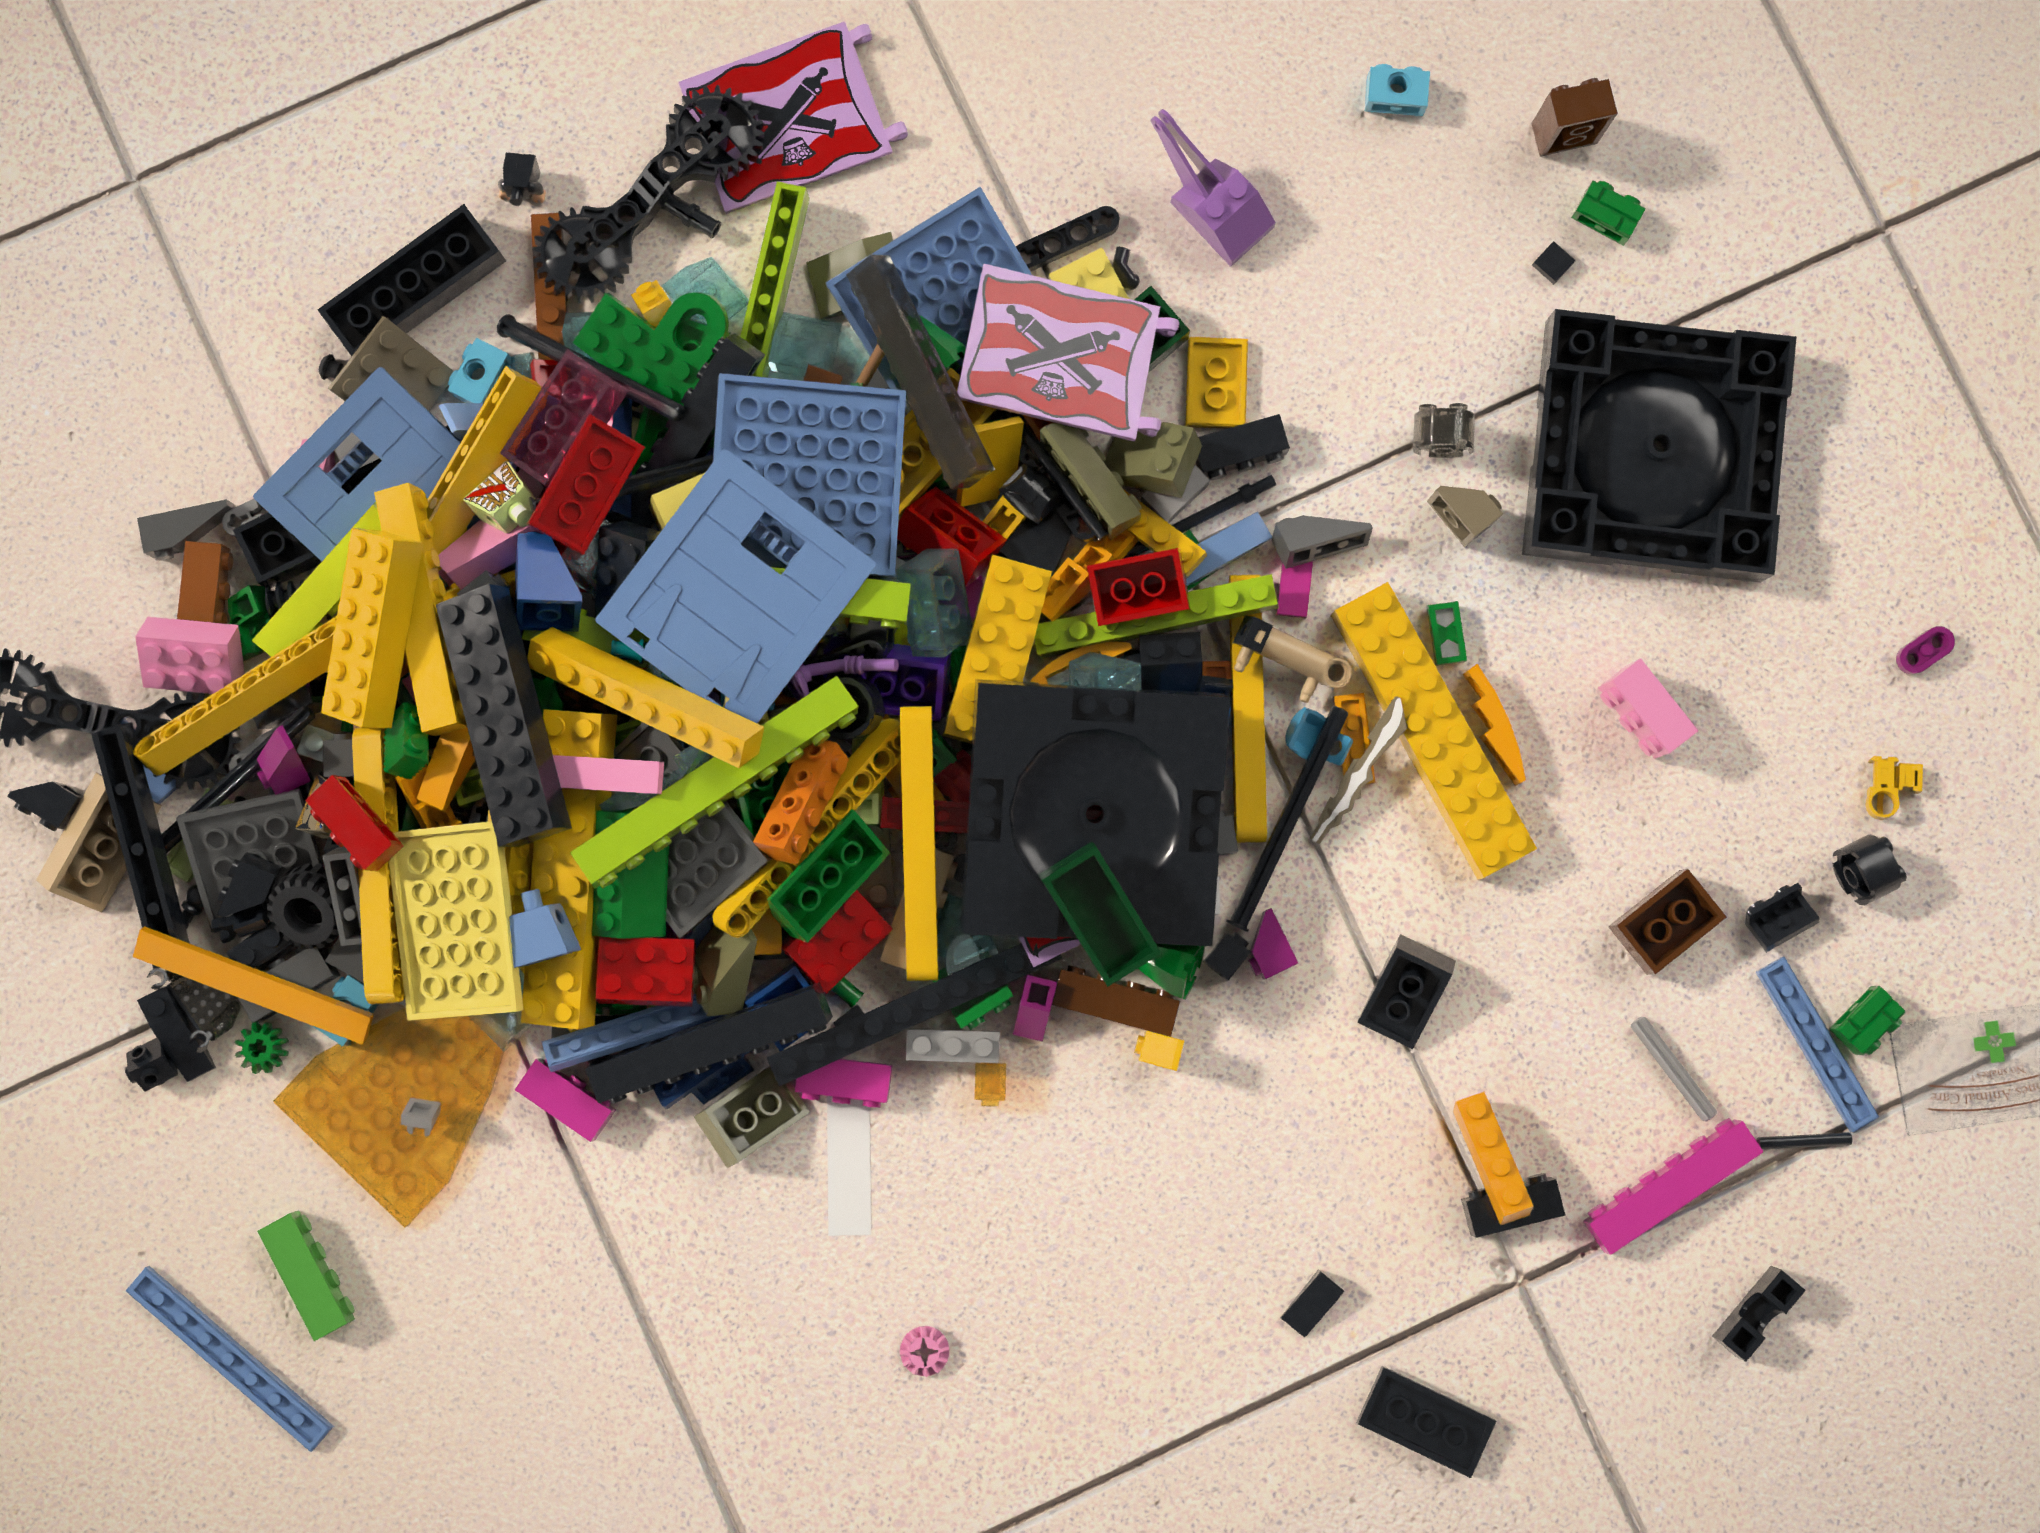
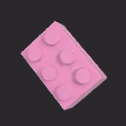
(189, 655)
(1647, 709)

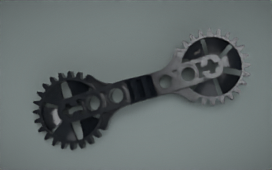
(648, 194)
(95, 716)

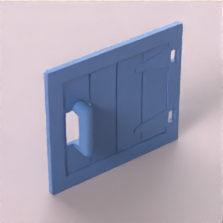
(389, 424)
(719, 609)

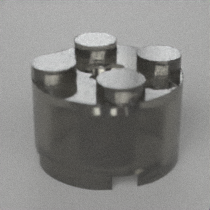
(1444, 430)

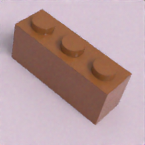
(204, 582)

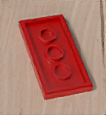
(586, 484)

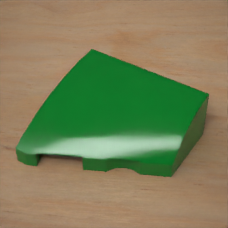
(249, 611)

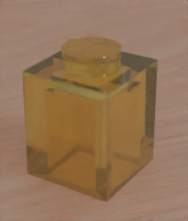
(990, 1083)

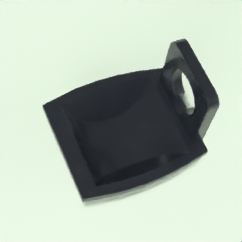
(1031, 493)

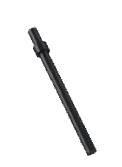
(1060, 479)
(1245, 494)

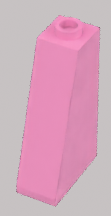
(478, 551)

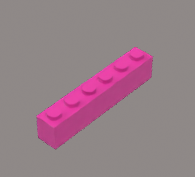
(1672, 1186)

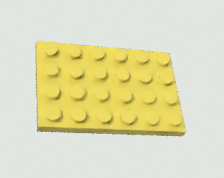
(454, 922)

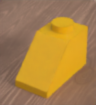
(1159, 1050)

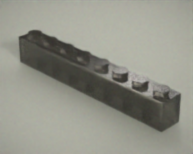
(920, 372)

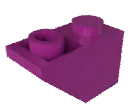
(1034, 1008)

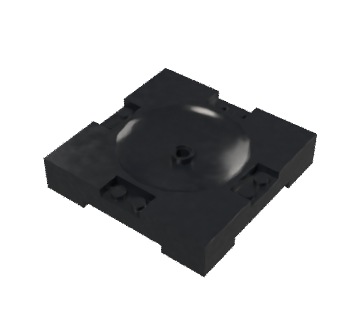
(1712, 404)
(1057, 751)

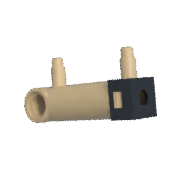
(1276, 645)

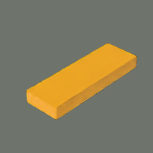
(1355, 727)

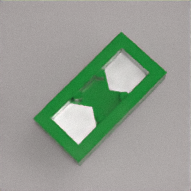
(1446, 633)

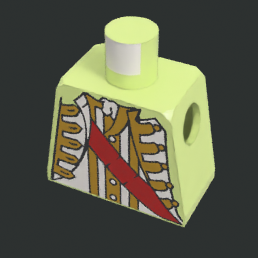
(502, 499)

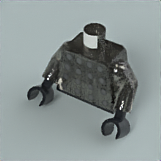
(206, 1007)

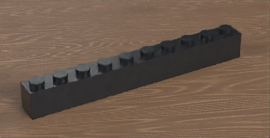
(902, 1013)

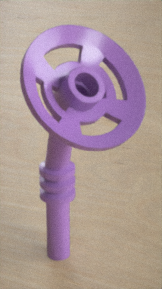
(849, 664)

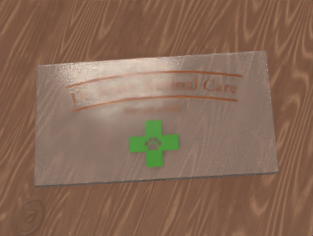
(1969, 1069)

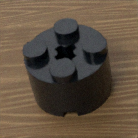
(870, 709)
(1868, 869)

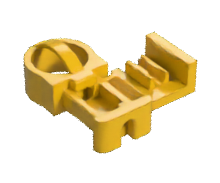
(1894, 780)

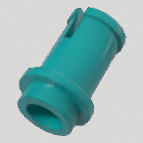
(624, 652)

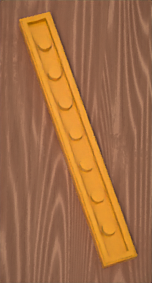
(253, 985)

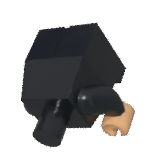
(521, 179)

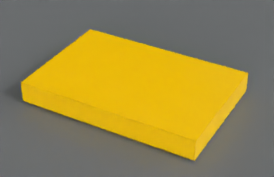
(1216, 382)
(1003, 445)

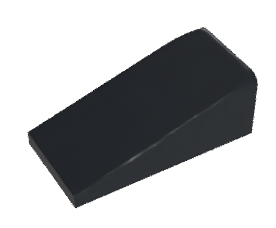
(1312, 1303)

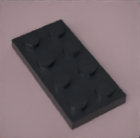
(1426, 1421)

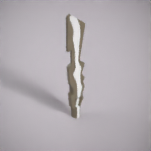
(1359, 773)

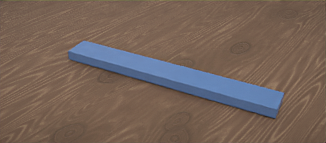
(229, 1358)

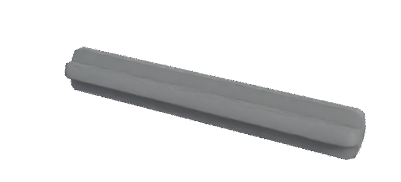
(1673, 1069)

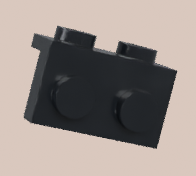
(1780, 917)

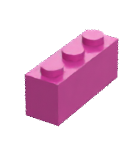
(848, 1081)
(565, 1099)

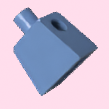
(540, 931)

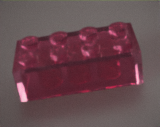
(558, 414)

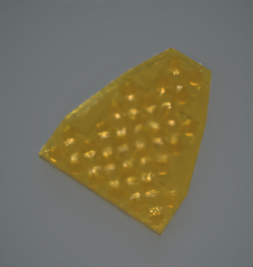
(356, 1095)

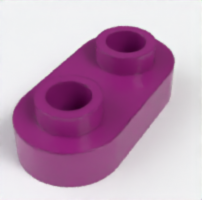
(1923, 650)

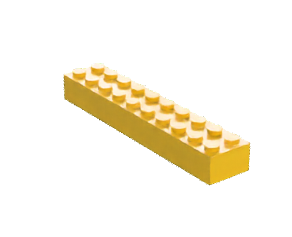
(1436, 731)
(564, 987)

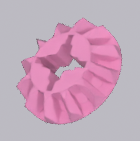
(912, 1342)

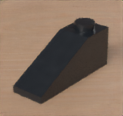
(174, 1032)

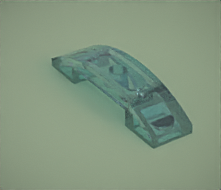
(687, 761)

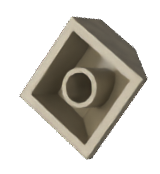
(1465, 511)

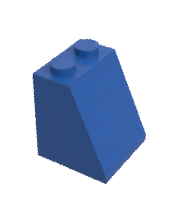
(544, 586)

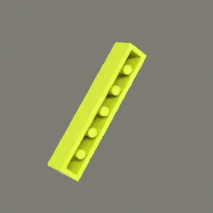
(314, 597)

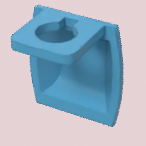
(1304, 731)

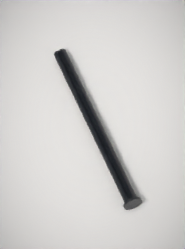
(511, 328)
(658, 477)
(238, 775)
(1288, 818)

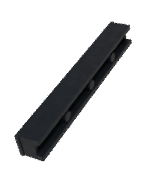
(139, 831)

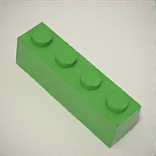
(306, 1274)

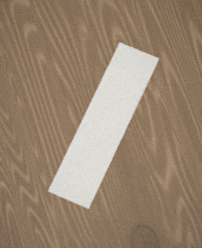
(848, 1168)

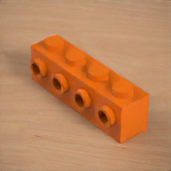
(801, 802)

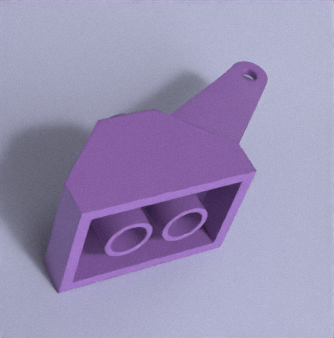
(1217, 199)

